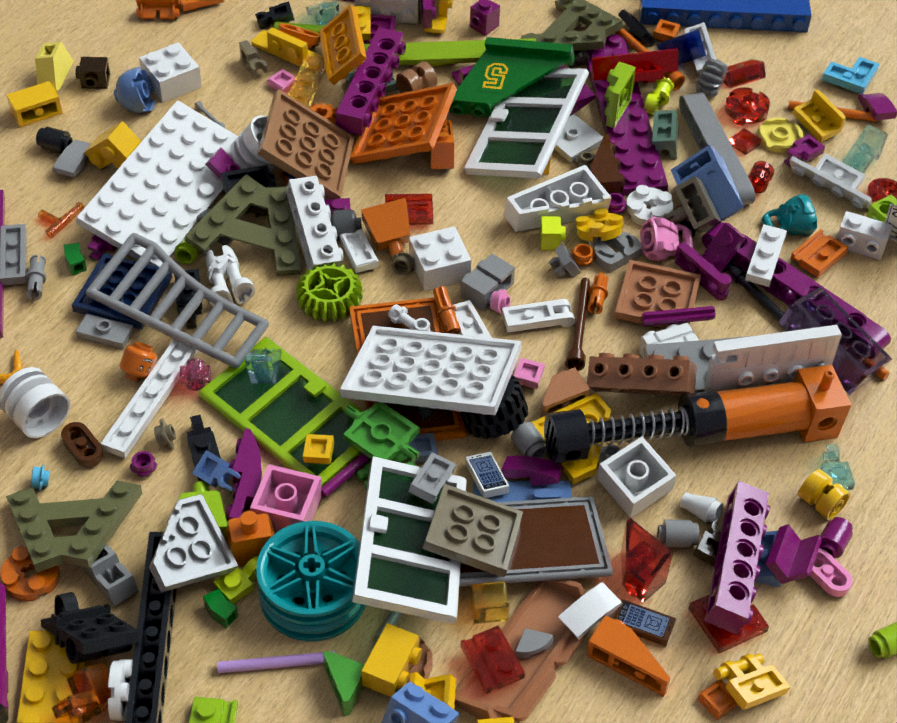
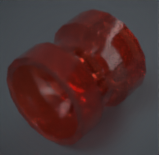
(760, 176)

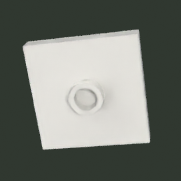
(576, 138)

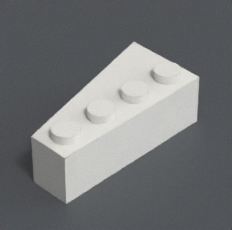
(564, 196)

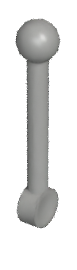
(199, 106)

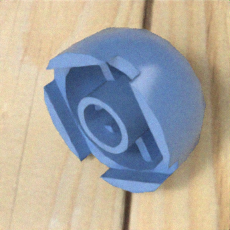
(134, 91)

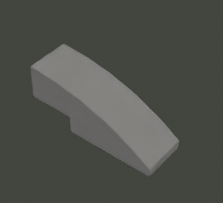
(112, 577)

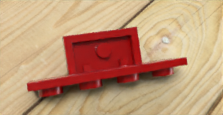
(648, 65)

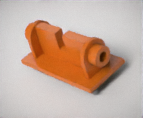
(168, 9)

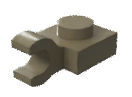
(250, 58)

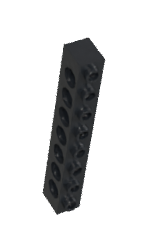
(153, 649)

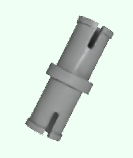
(35, 277)

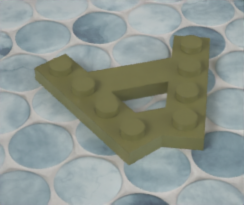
(561, 31)
(225, 222)
(98, 517)

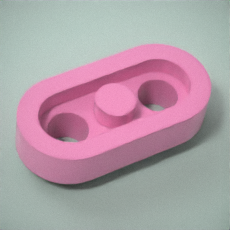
(831, 572)

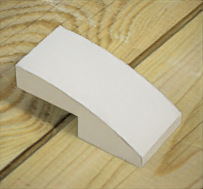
(589, 610)

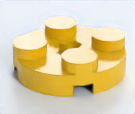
(599, 224)

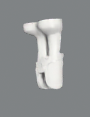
(227, 266)

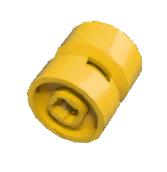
(826, 496)

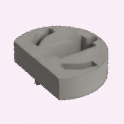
(608, 259)

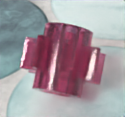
(195, 374)

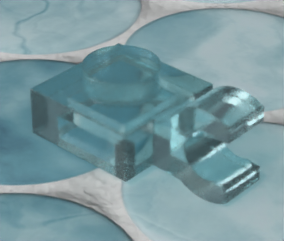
(837, 470)

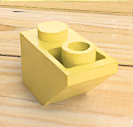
(53, 64)

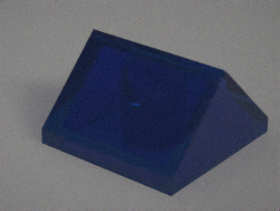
(688, 45)

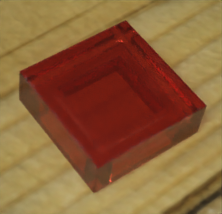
(745, 141)

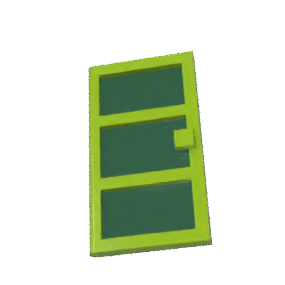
(285, 412)

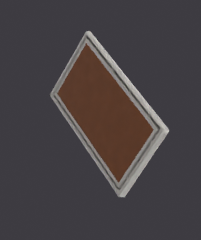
(552, 543)

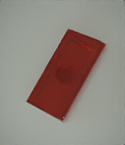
(744, 73)

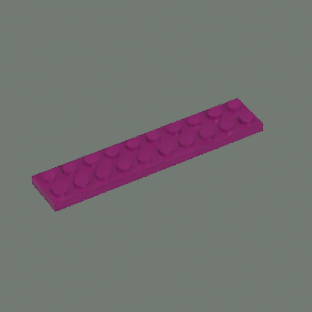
(633, 132)

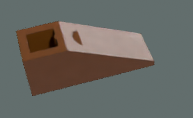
(607, 167)

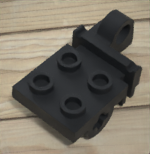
(88, 631)

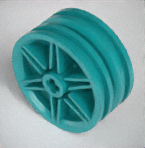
(309, 581)

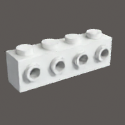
(313, 222)

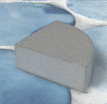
(532, 643)

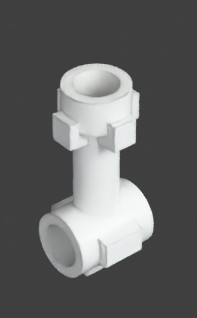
(399, 315)

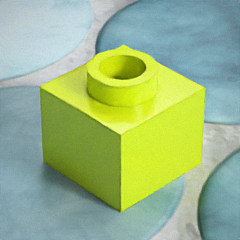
(551, 232)

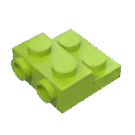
(618, 92)

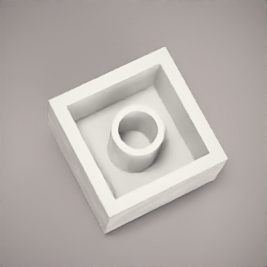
(171, 72)
(439, 258)
(636, 477)

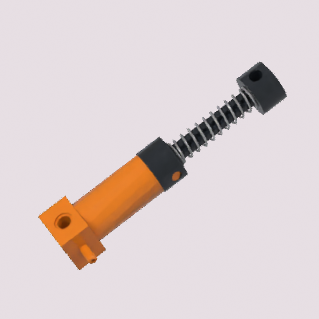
(810, 404)

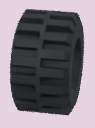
(508, 416)

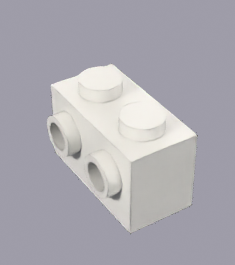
(863, 234)

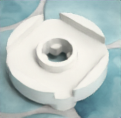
(644, 196)
(119, 683)

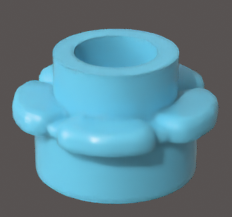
(39, 477)

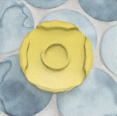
(779, 134)

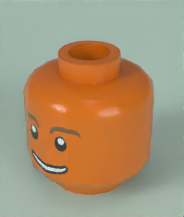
(138, 361)

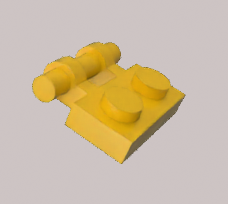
(755, 687)

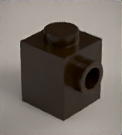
(93, 72)

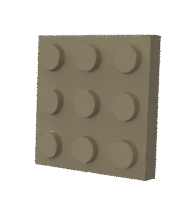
(473, 530)

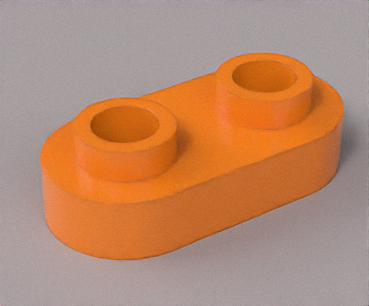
(305, 35)

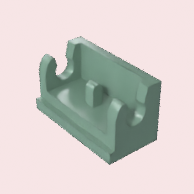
(666, 132)

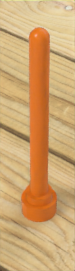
(675, 76)

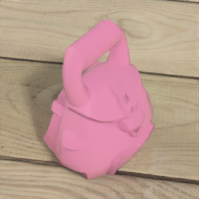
(661, 238)

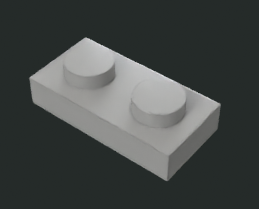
(432, 478)

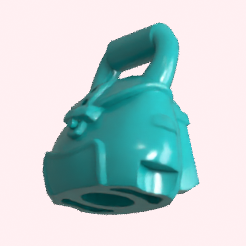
(795, 216)

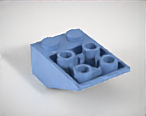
(713, 172)

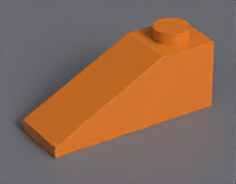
(624, 652)

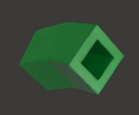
(74, 258)
(220, 608)

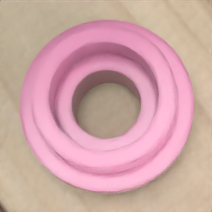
(499, 300)

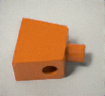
(388, 225)
(248, 535)

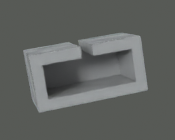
(488, 277)

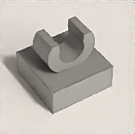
(565, 261)

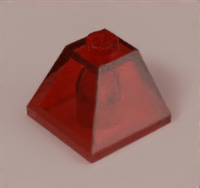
(643, 562)

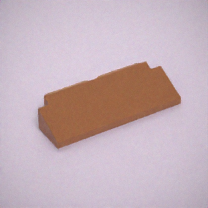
(538, 613)

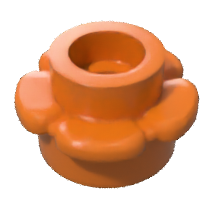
(583, 254)

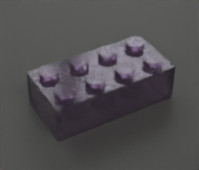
(857, 355)

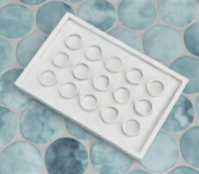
(432, 370)

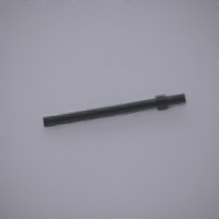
(738, 276)

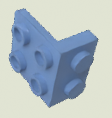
(415, 705)

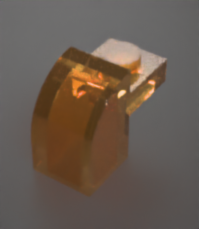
(89, 694)

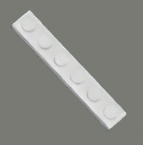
(147, 400)

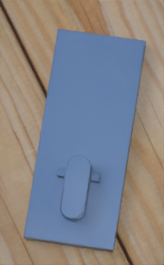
(525, 491)

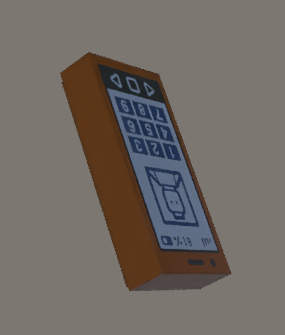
(646, 622)

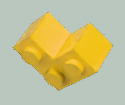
(113, 146)

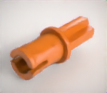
(598, 293)
(446, 311)

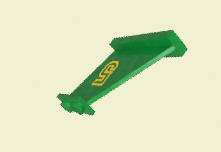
(505, 70)

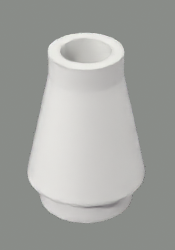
(703, 507)

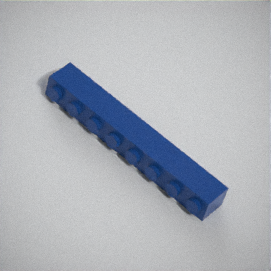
(730, 14)

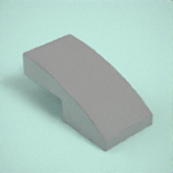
(72, 159)

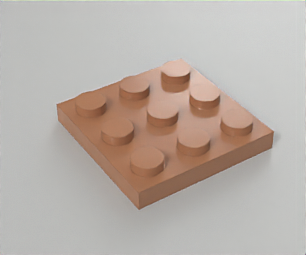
(655, 289)

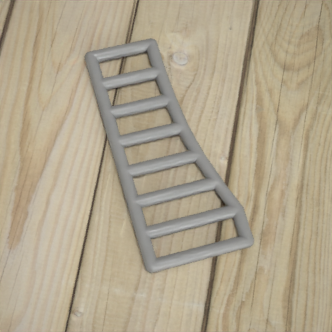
(173, 331)

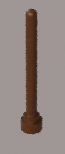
(576, 356)

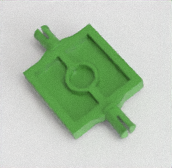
(381, 432)

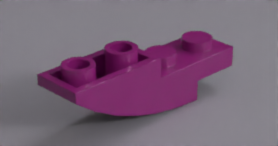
(250, 470)

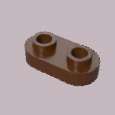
(83, 446)

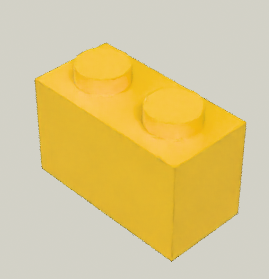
(34, 104)
(391, 660)

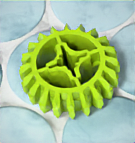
(329, 292)

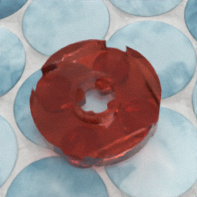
(754, 112)

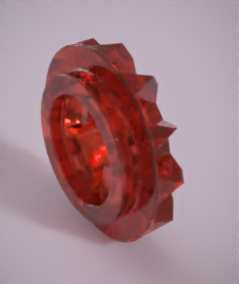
(876, 187)

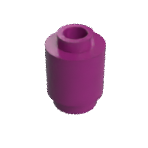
(836, 536)

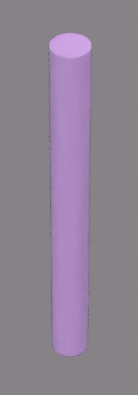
(270, 662)

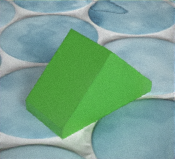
(344, 678)

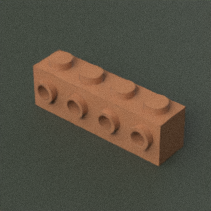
(641, 375)

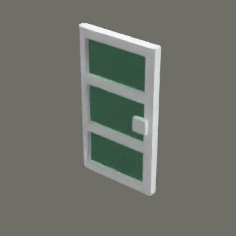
(527, 127)
(391, 563)

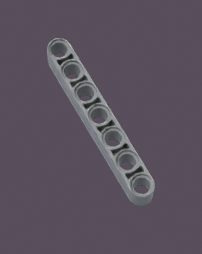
(708, 131)

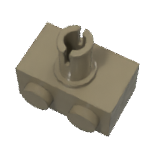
(695, 206)

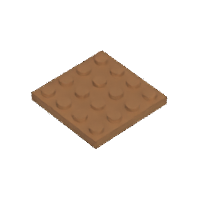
(306, 144)

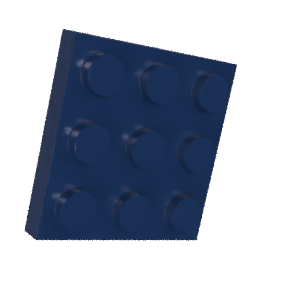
(86, 305)

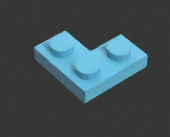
(855, 78)

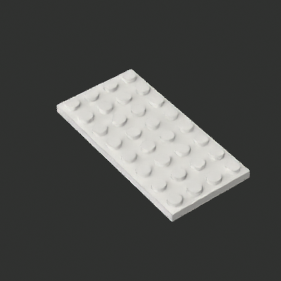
(161, 184)

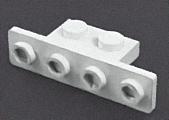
(836, 176)

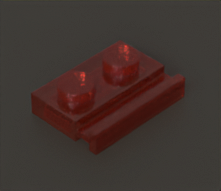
(418, 206)
(492, 659)

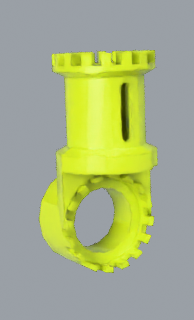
(659, 96)

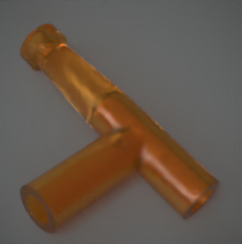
(57, 223)

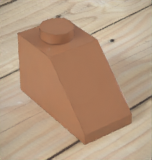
(563, 390)

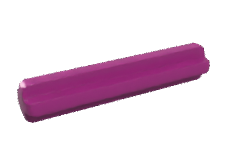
(678, 316)

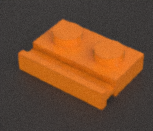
(819, 253)

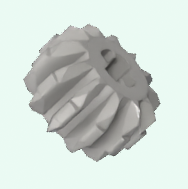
(711, 77)

